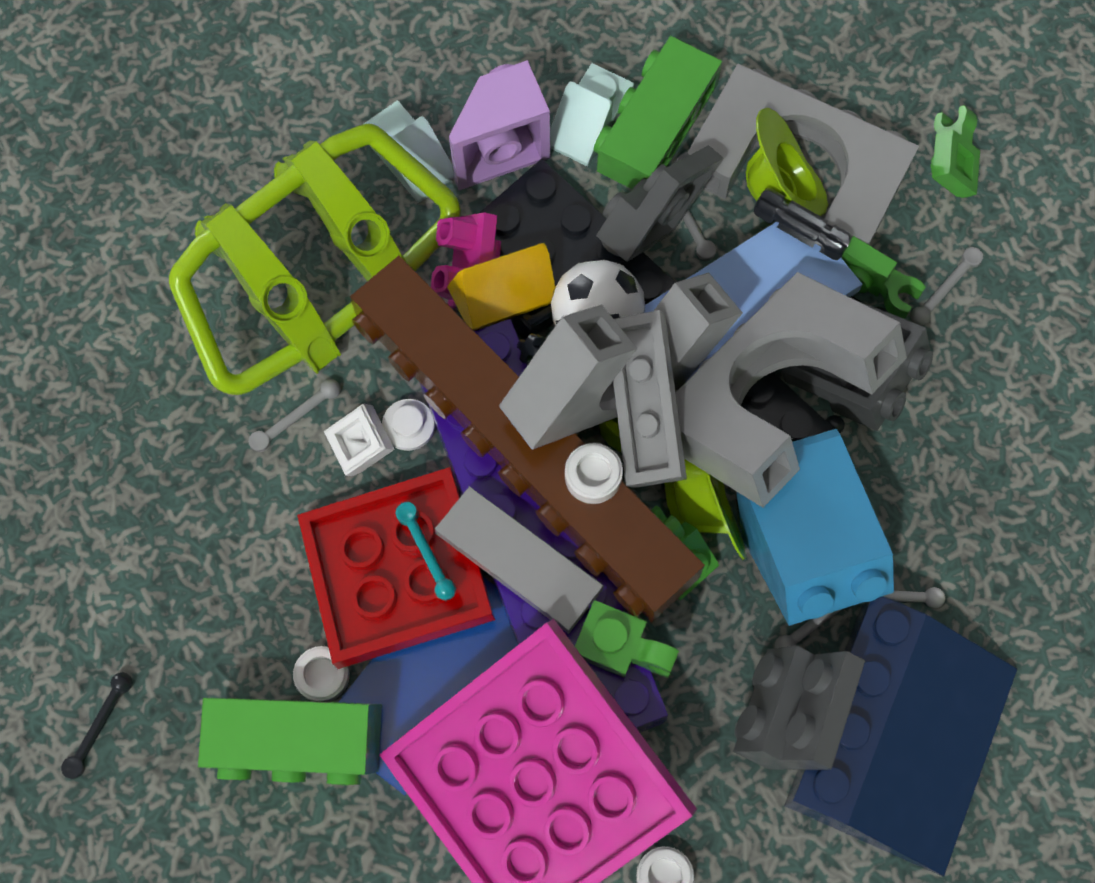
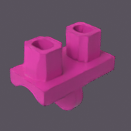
(472, 243)

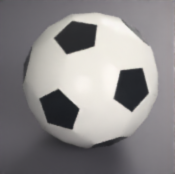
(596, 284)

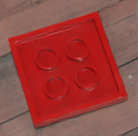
(374, 579)

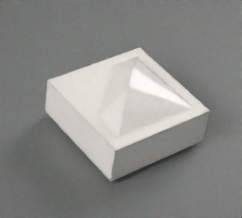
(359, 440)

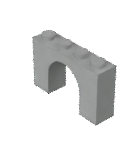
(867, 157)
(796, 327)
(574, 370)

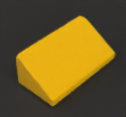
(504, 287)

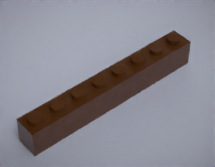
(470, 383)

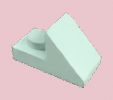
(585, 112)
(417, 139)

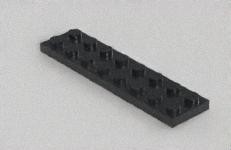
(550, 211)

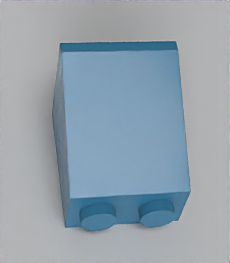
(819, 535)

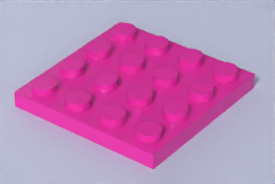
(538, 772)

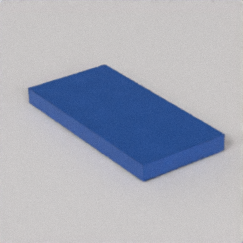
(427, 675)

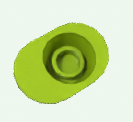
(782, 165)
(704, 505)

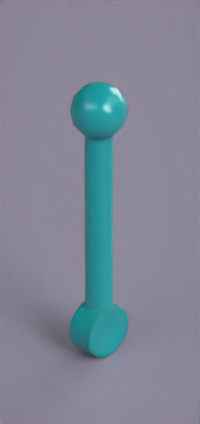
(408, 516)

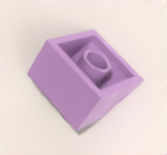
(500, 126)

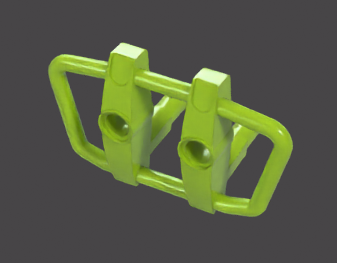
(259, 270)

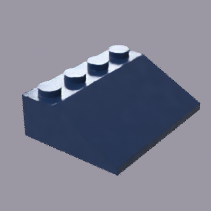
(910, 736)

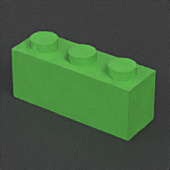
(657, 113)
(290, 739)

